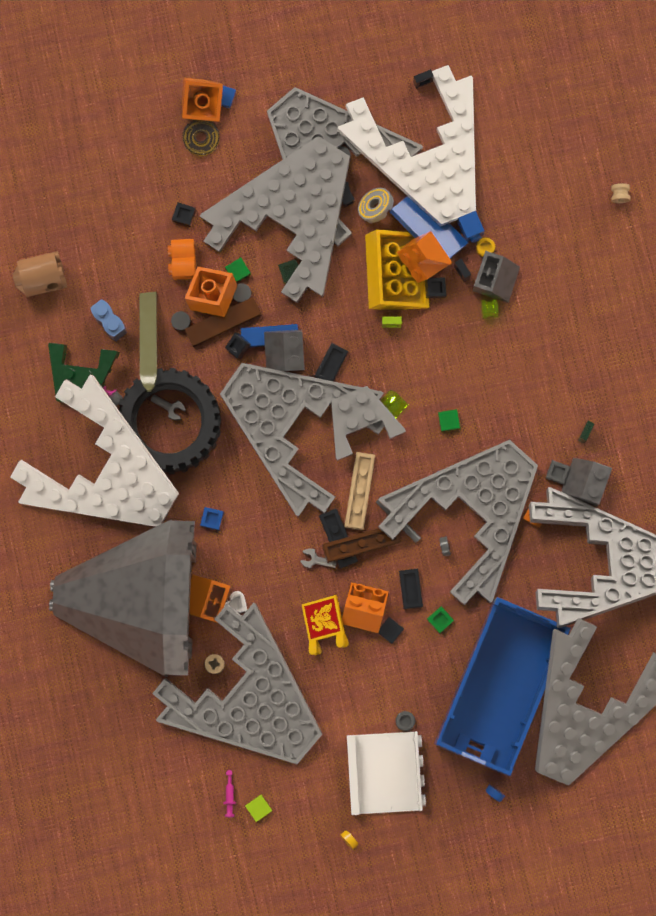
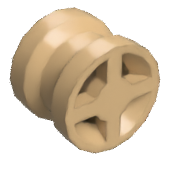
(620, 193)
(216, 666)

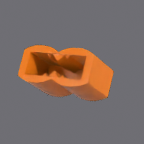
(183, 259)

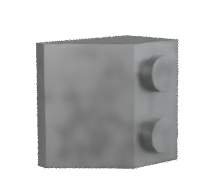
(284, 350)
(586, 481)

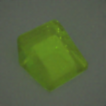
(394, 403)

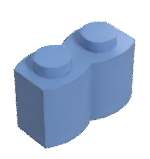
(104, 316)

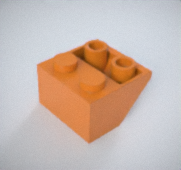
(207, 597)
(364, 607)

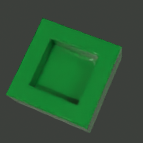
(238, 269)
(449, 420)
(440, 619)

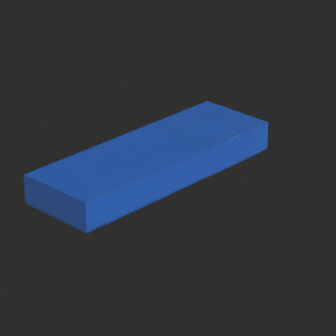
(255, 335)

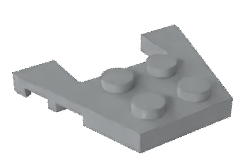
(356, 412)

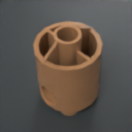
(39, 274)

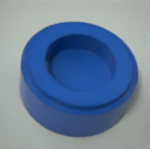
(495, 793)

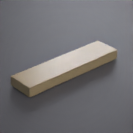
(359, 491)

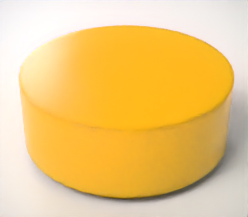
(483, 245)
(349, 839)

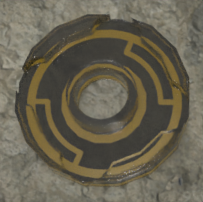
(205, 147)

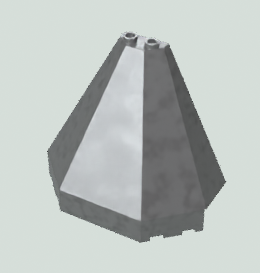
(135, 597)

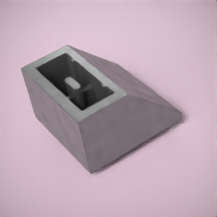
(496, 277)

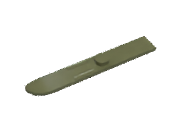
(148, 339)

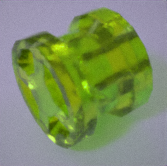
(489, 308)

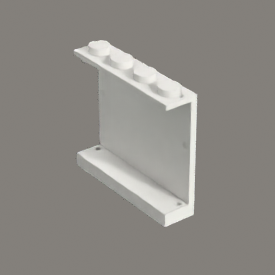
(385, 772)

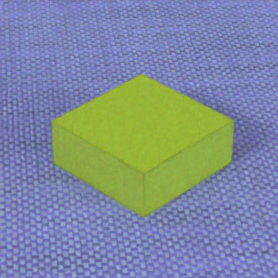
(391, 322)
(258, 808)

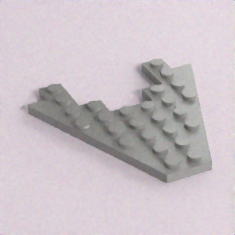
(302, 196)
(264, 707)

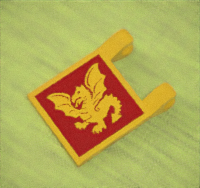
(324, 621)

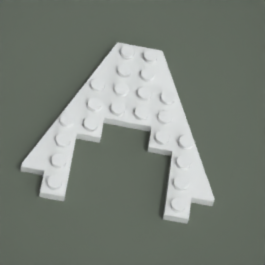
(437, 179)
(131, 482)

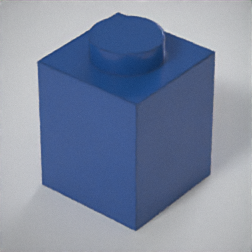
(471, 227)

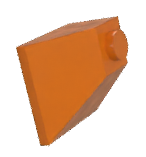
(201, 99)

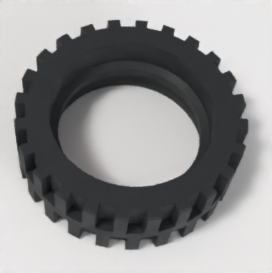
(208, 408)

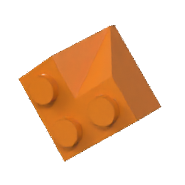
(424, 257)
(211, 291)

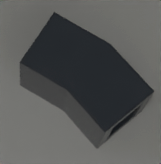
(348, 198)

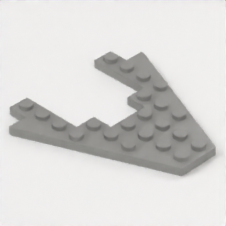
(303, 117)
(266, 407)
(494, 487)
(629, 556)
(573, 734)

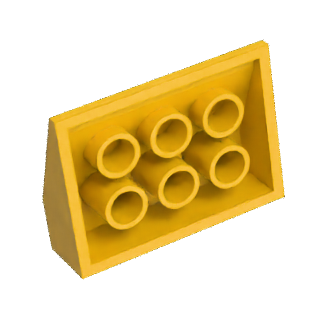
(387, 277)

